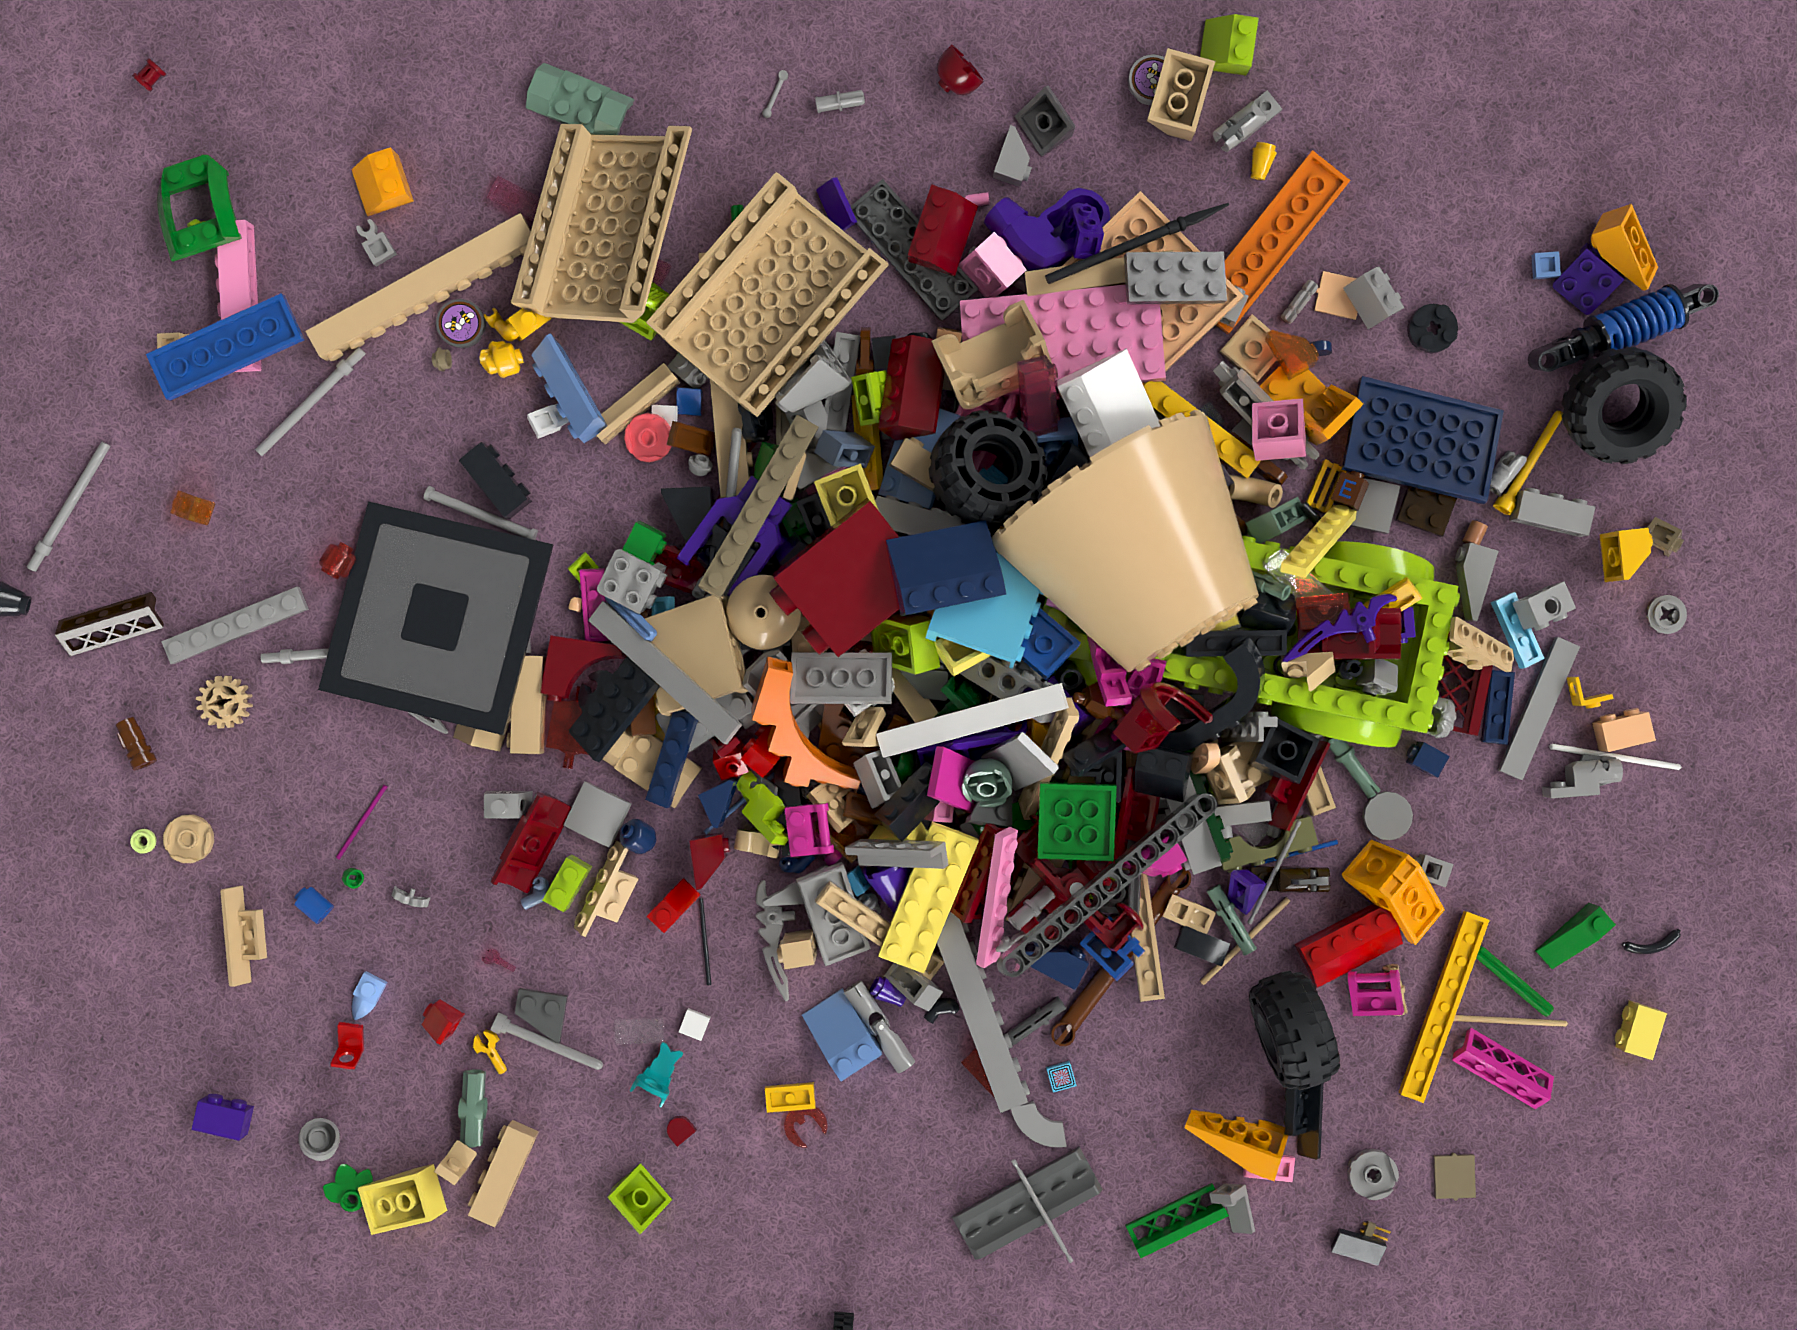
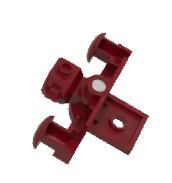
(1064, 884)

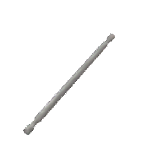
(1274, 871)
(1042, 1211)

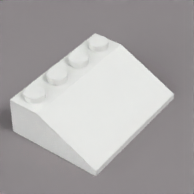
(1107, 401)

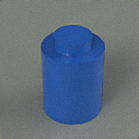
(313, 904)

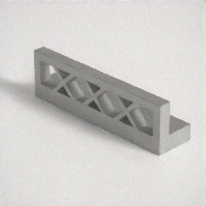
(899, 854)

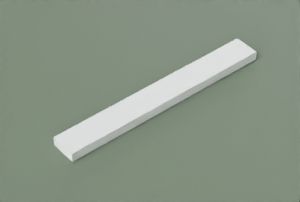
(972, 720)

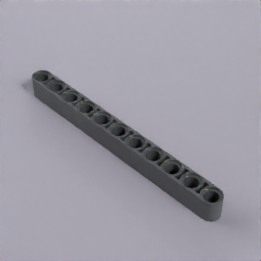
(1095, 885)

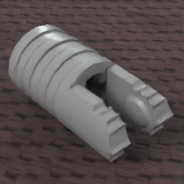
(1505, 471)

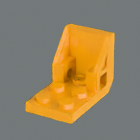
(1324, 407)
(1398, 885)

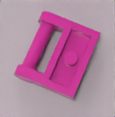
(801, 830)
(1375, 1001)

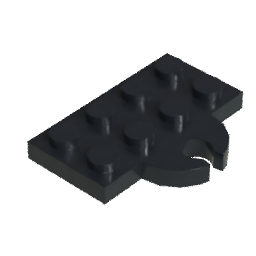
(611, 707)

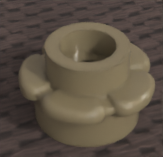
(442, 359)

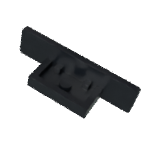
(1304, 1119)

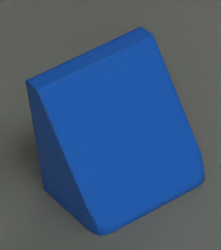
(689, 401)

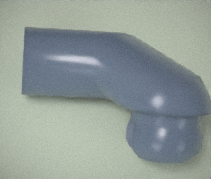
(540, 888)

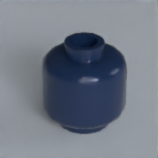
(637, 836)

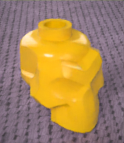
(501, 359)

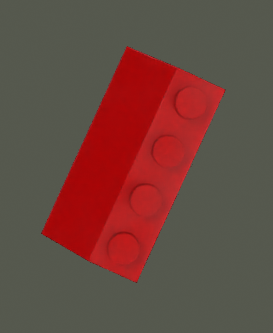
(1349, 943)

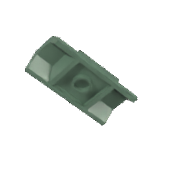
(576, 100)

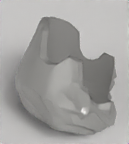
(1444, 718)

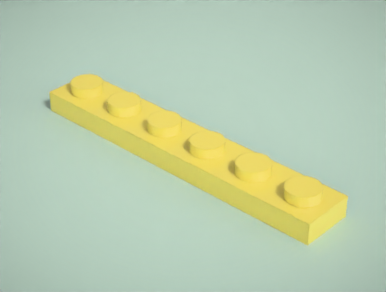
(1318, 541)

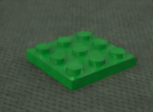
(1076, 821)

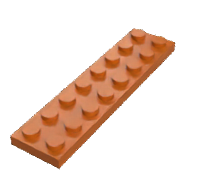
(1282, 228)

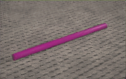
(361, 822)

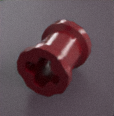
(149, 74)

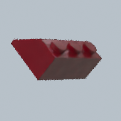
(942, 231)

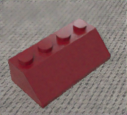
(911, 389)

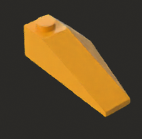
(1250, 1145)

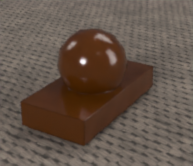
(691, 438)
(859, 808)

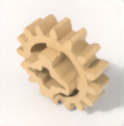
(220, 693)

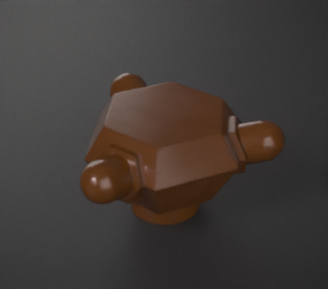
(1093, 701)

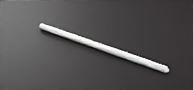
(1621, 757)

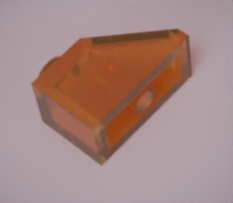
(1292, 352)

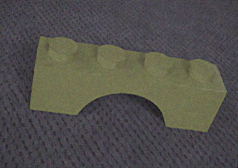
(1247, 854)

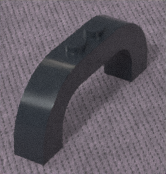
(1250, 673)

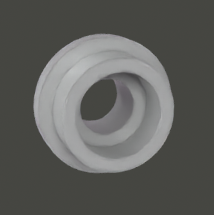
(699, 464)

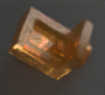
(192, 508)

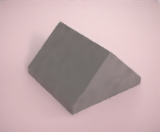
(1045, 121)

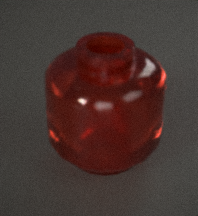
(337, 560)

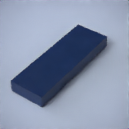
(1498, 708)

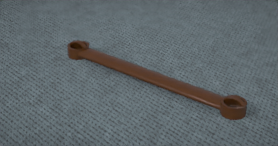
(1102, 979)

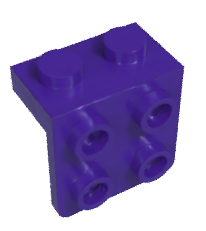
(1588, 280)

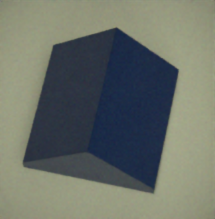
(718, 801)

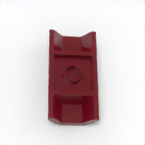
(1354, 646)
(531, 842)

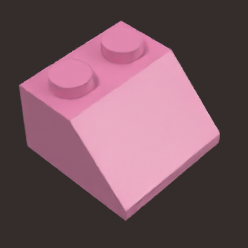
(992, 266)
(1278, 429)

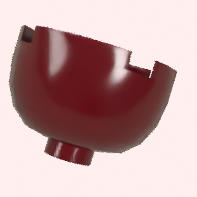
(957, 73)

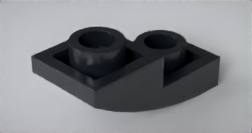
(1201, 945)

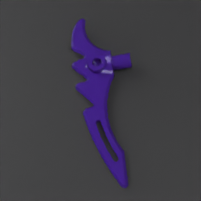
(1359, 621)

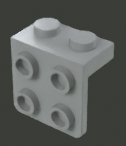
(631, 581)

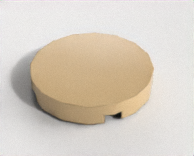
(195, 841)

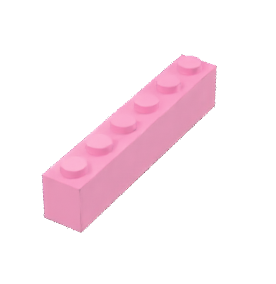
(238, 277)

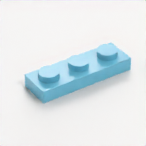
(1521, 641)

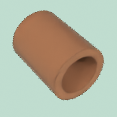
(1475, 532)

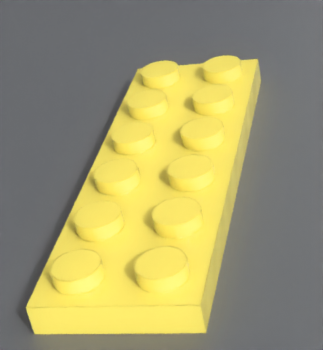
(927, 902)

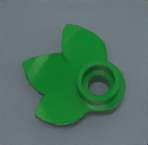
(347, 1184)

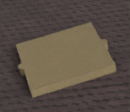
(1454, 1176)

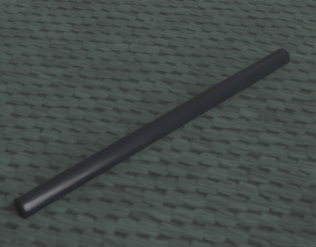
(704, 940)

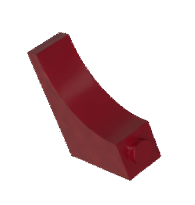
(568, 660)

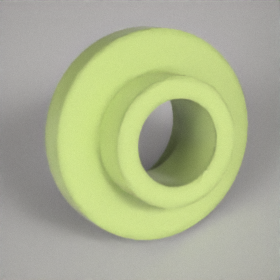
(137, 844)

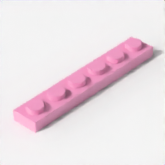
(996, 896)

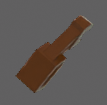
(864, 365)

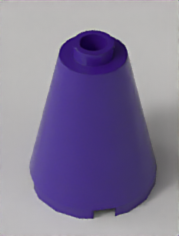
(888, 882)

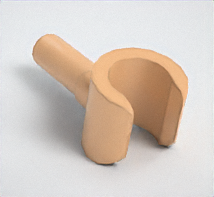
(575, 604)

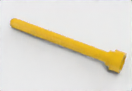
(1506, 502)

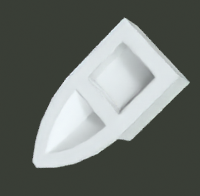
(546, 421)

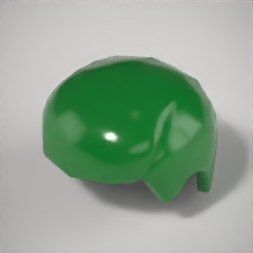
(904, 765)

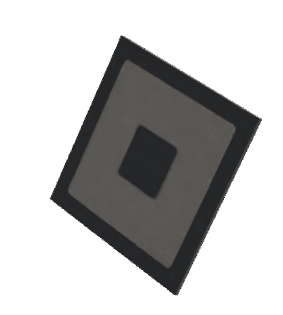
(436, 618)

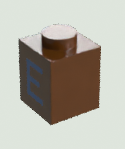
(1350, 490)

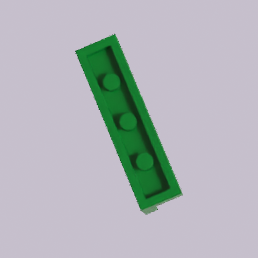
(1176, 1230)

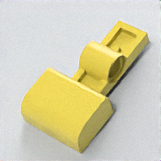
(956, 656)

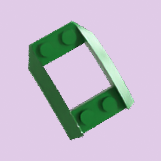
(205, 234)

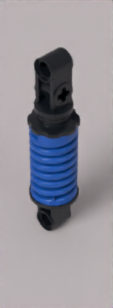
(1626, 325)

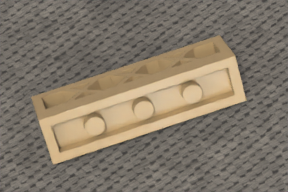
(637, 401)

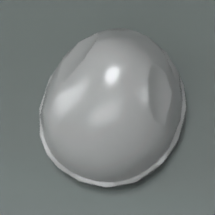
(319, 1139)

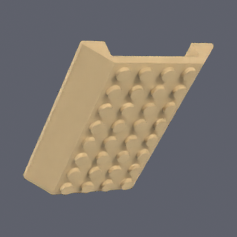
(600, 224)
(766, 295)

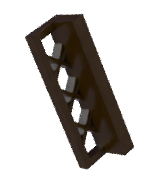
(105, 620)

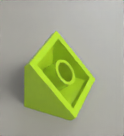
(639, 1198)

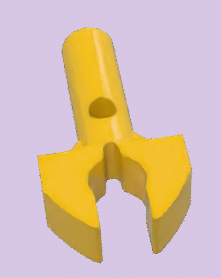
(490, 1050)

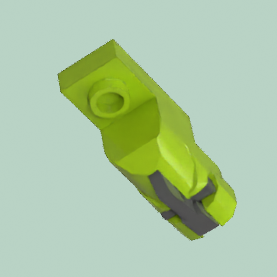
(763, 806)

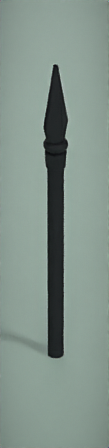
(1169, 228)

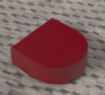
(680, 1129)

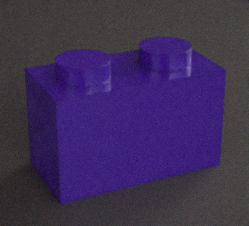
(223, 1117)

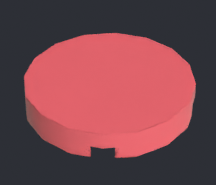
(648, 437)

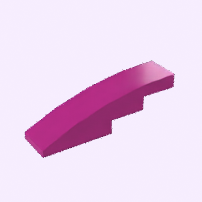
(1109, 676)

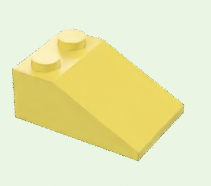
(403, 1200)

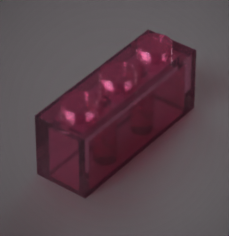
(1038, 395)

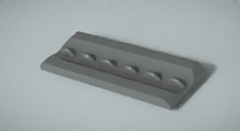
(891, 229)
(1013, 1212)

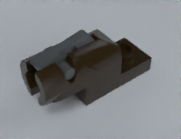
(1295, 878)

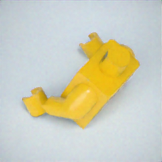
(518, 325)

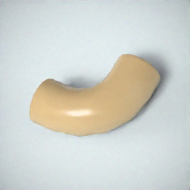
(1255, 491)

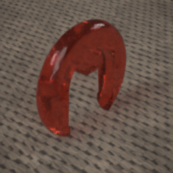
(798, 1116)

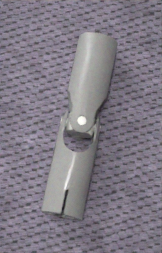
(888, 1040)

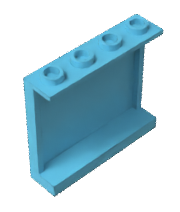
(992, 624)

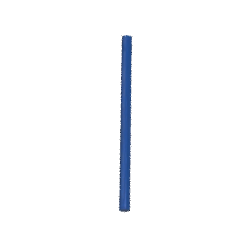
(1316, 847)

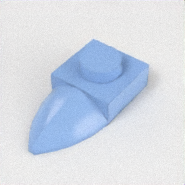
(366, 994)

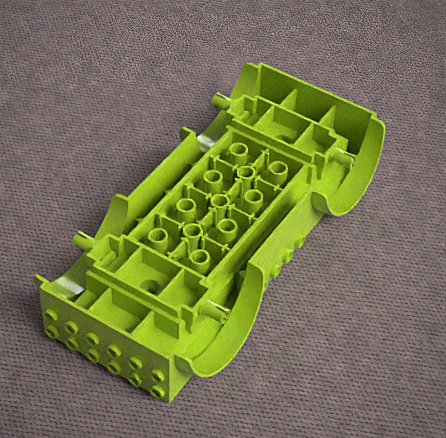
(1336, 705)

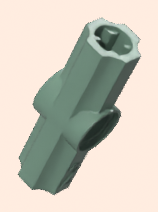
(472, 1107)

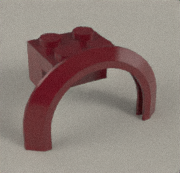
(1149, 719)

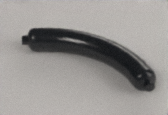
(1652, 948)

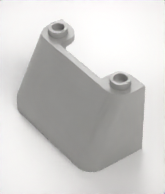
(815, 380)

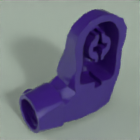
(1044, 239)

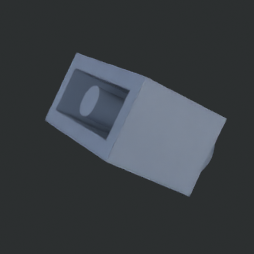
(844, 448)

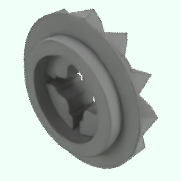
(1676, 617)

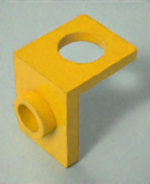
(1577, 698)

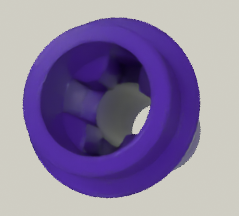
(887, 992)

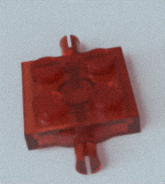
(562, 718)

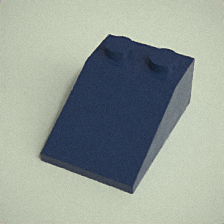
(1061, 963)

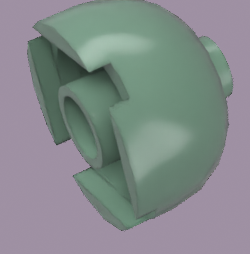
(987, 782)

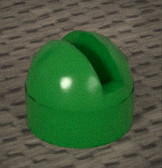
(352, 883)

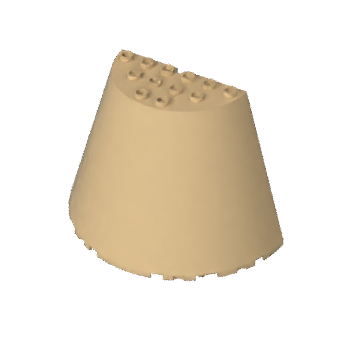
(1138, 542)

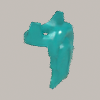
(657, 1076)

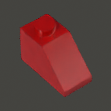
(673, 905)
(441, 1020)

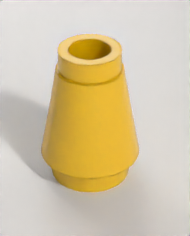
(1262, 160)

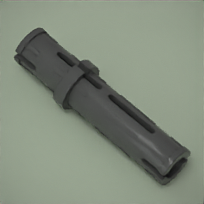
(1056, 1006)

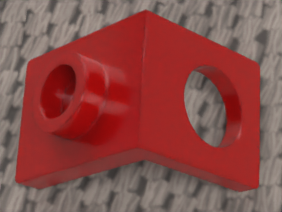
(349, 1043)

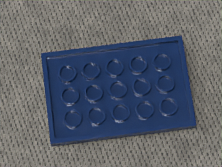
(1423, 440)

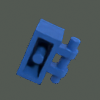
(1113, 962)

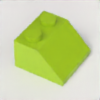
(1230, 43)

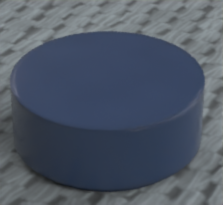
(1323, 347)

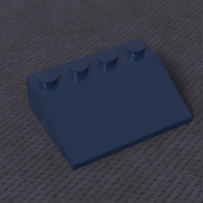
(945, 568)

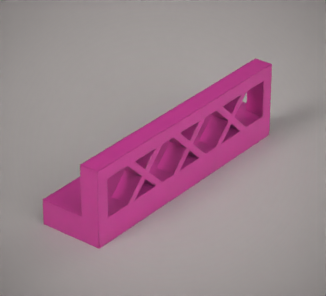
(1504, 1074)

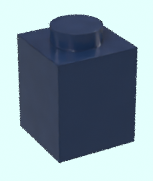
(1426, 758)

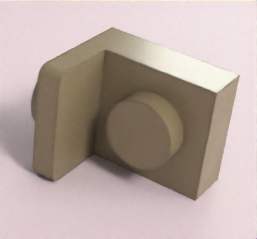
(1665, 536)

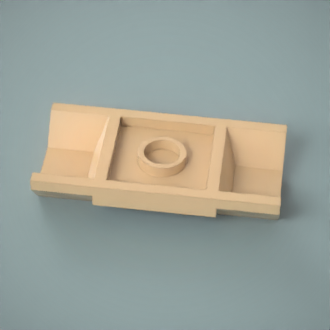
(637, 760)

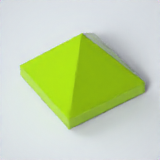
(582, 562)

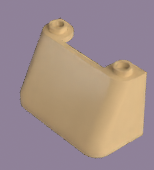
(988, 362)

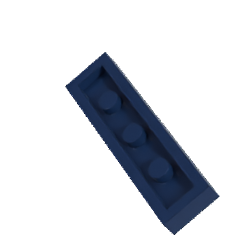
(672, 758)

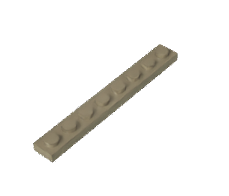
(758, 507)

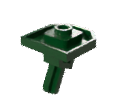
(961, 695)

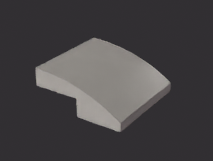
(1377, 507)
(597, 814)

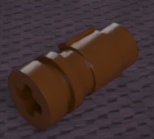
(133, 740)

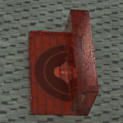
(1319, 608)

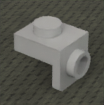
(687, 371)

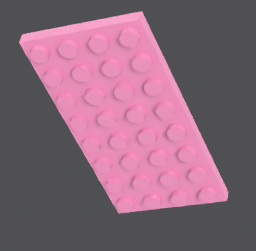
(1081, 327)

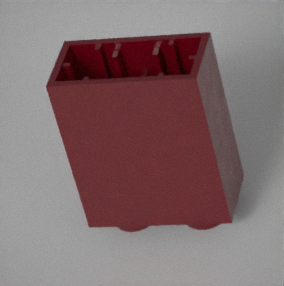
(841, 581)

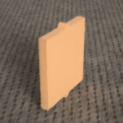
(1333, 298)

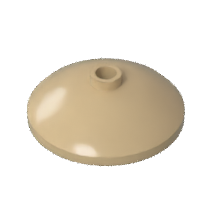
(748, 627)

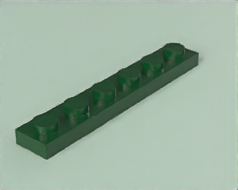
(1214, 822)

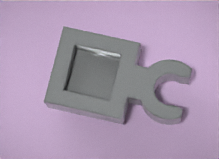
(377, 245)

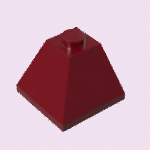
(707, 855)

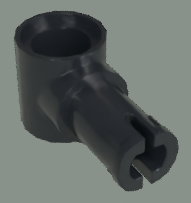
(1074, 683)

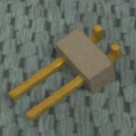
(1369, 1230)

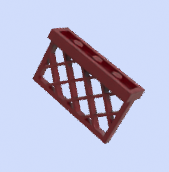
(1476, 698)
(975, 882)

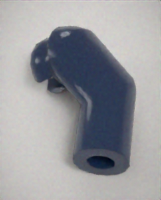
(795, 865)

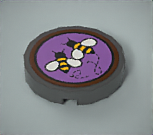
(460, 323)

